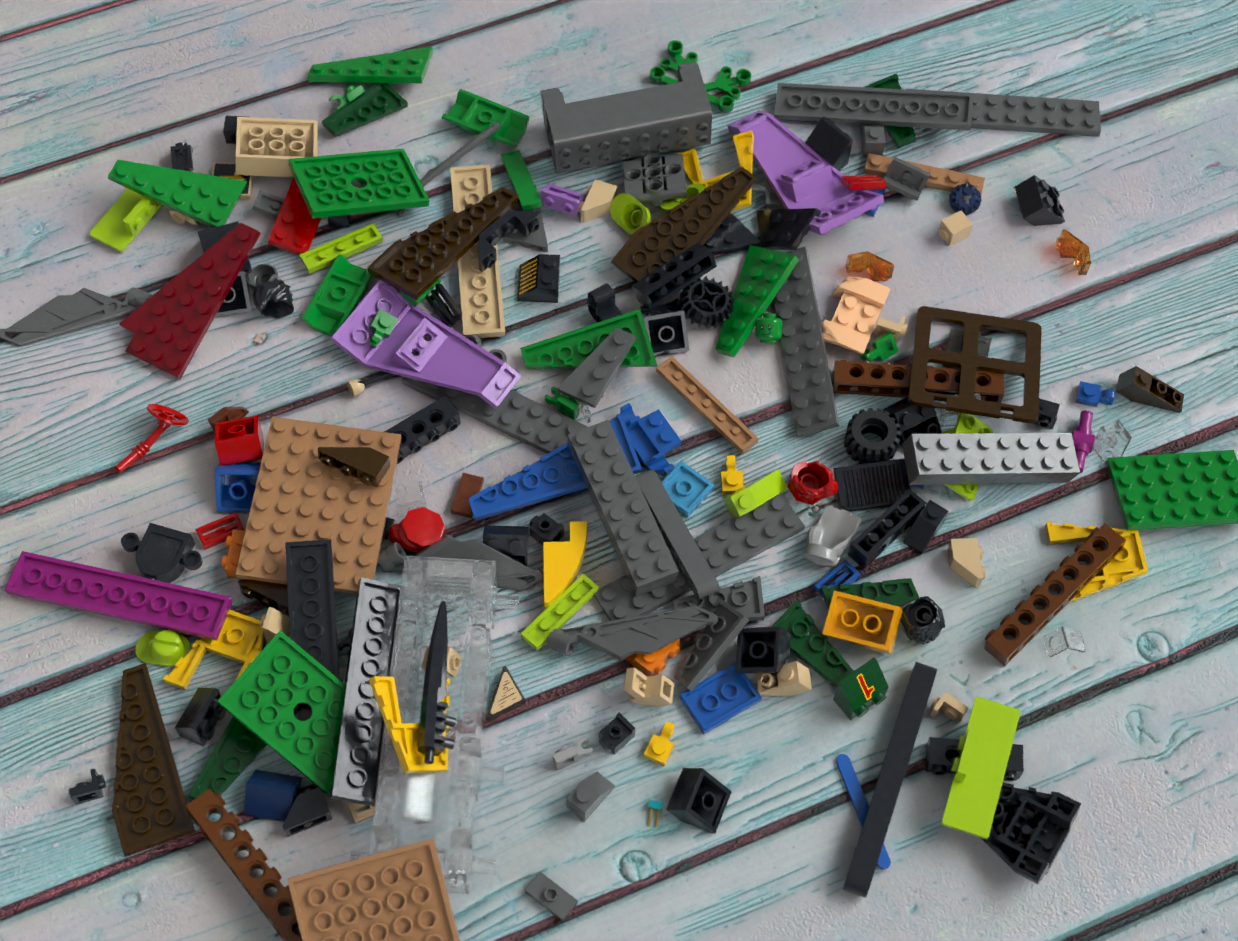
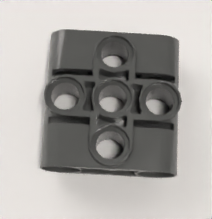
(655, 178)

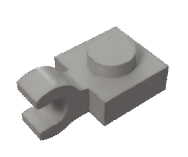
(566, 756)

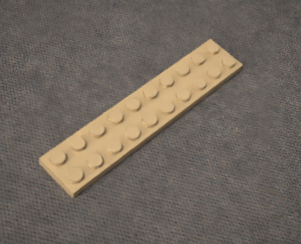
(478, 290)

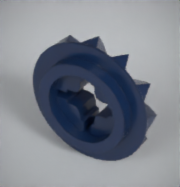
(968, 190)

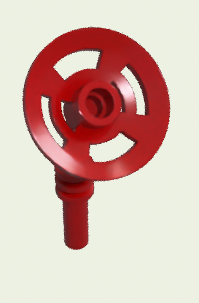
(165, 418)

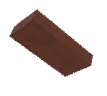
(468, 487)

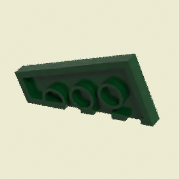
(369, 106)
(900, 135)
(892, 592)
(812, 646)
(228, 760)

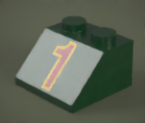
(861, 690)

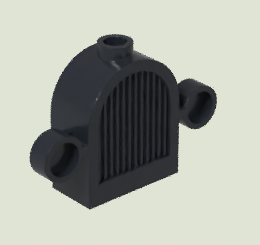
(163, 552)

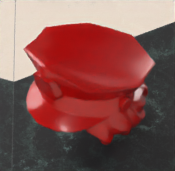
(811, 482)
(418, 530)

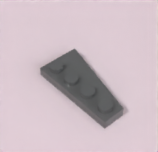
(596, 372)
(742, 596)
(711, 644)

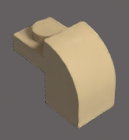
(648, 690)

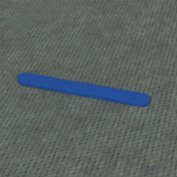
(858, 800)

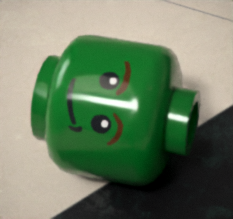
(768, 328)

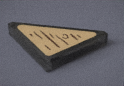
(506, 696)

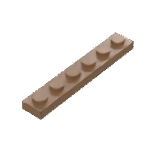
(938, 179)
(707, 405)

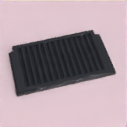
(871, 484)

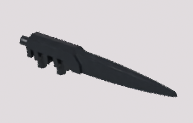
(432, 716)

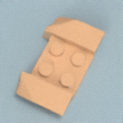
(855, 313)

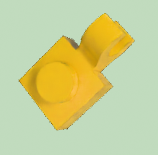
(731, 479)
(660, 747)

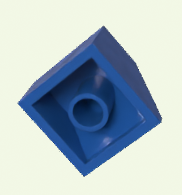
(235, 486)

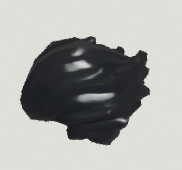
(273, 299)
(923, 620)

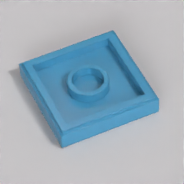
(686, 488)

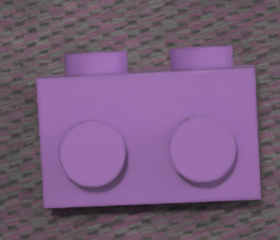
(561, 199)

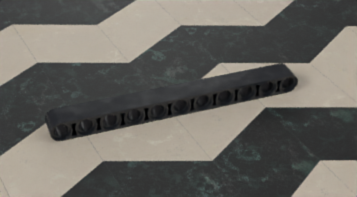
(890, 780)

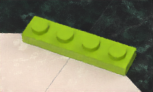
(346, 246)
(560, 611)

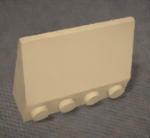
(269, 143)

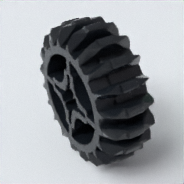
(703, 307)

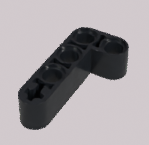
(602, 303)

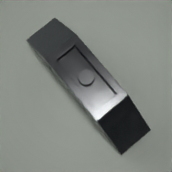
(523, 221)

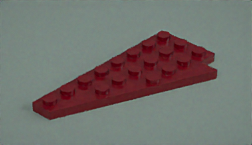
(180, 313)

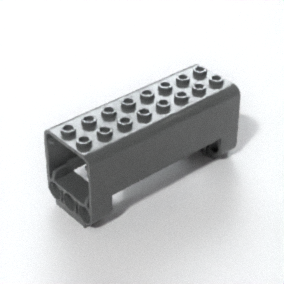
(628, 122)

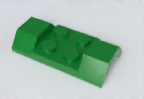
(477, 114)
(337, 296)

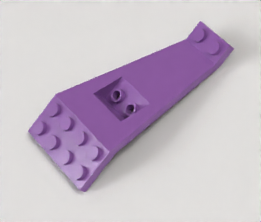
(802, 175)
(443, 361)

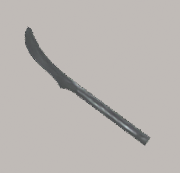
(432, 173)

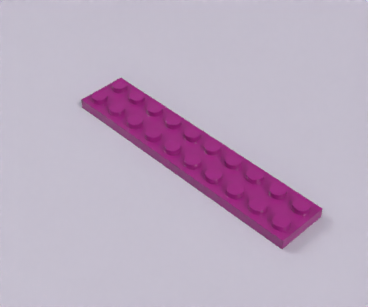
(119, 595)

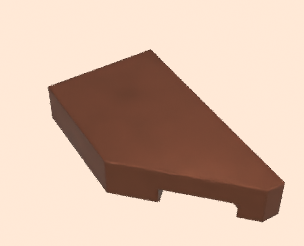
(227, 414)

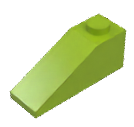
(755, 494)

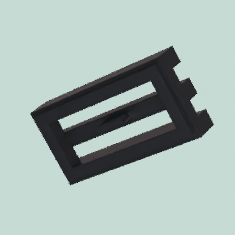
(442, 308)

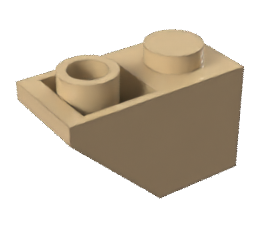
(597, 201)
(965, 560)
(273, 623)
(790, 681)

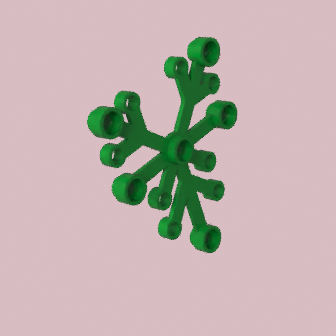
(723, 82)

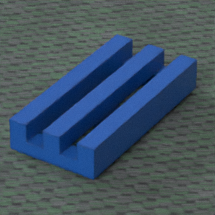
(856, 575)

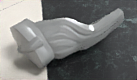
(830, 536)

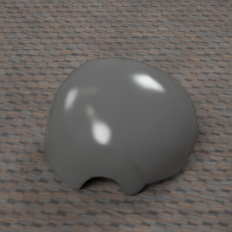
(260, 274)

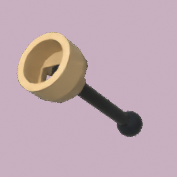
(357, 386)

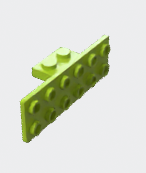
(980, 767)

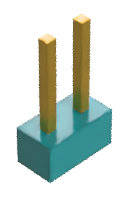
(657, 806)

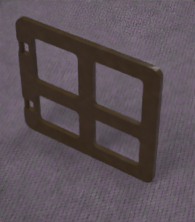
(970, 362)

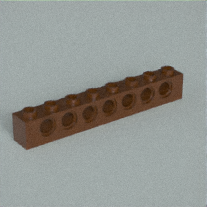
(889, 387)
(1004, 649)
(200, 810)

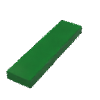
(521, 180)

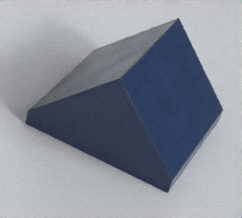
(270, 795)

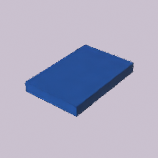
(719, 698)

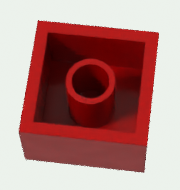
(239, 440)

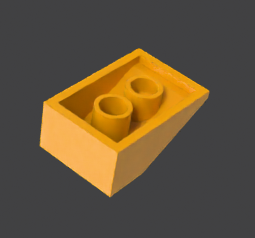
(863, 622)

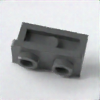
(906, 179)

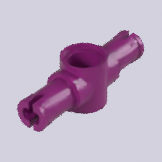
(1083, 438)

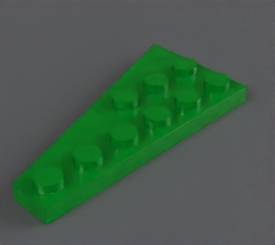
(393, 67)
(193, 194)
(756, 288)
(575, 346)

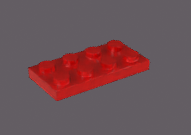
(294, 225)

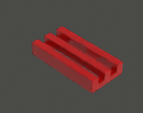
(863, 182)
(220, 535)

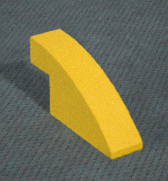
(563, 562)

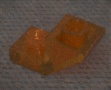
(1071, 247)
(877, 267)

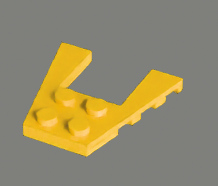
(744, 148)
(1124, 567)
(239, 640)
(405, 735)

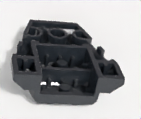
(1030, 829)

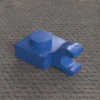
(1090, 395)

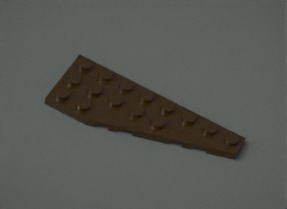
(682, 226)
(425, 256)
(147, 784)

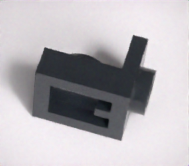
(182, 156)
(1047, 414)
(87, 791)

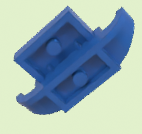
(651, 438)

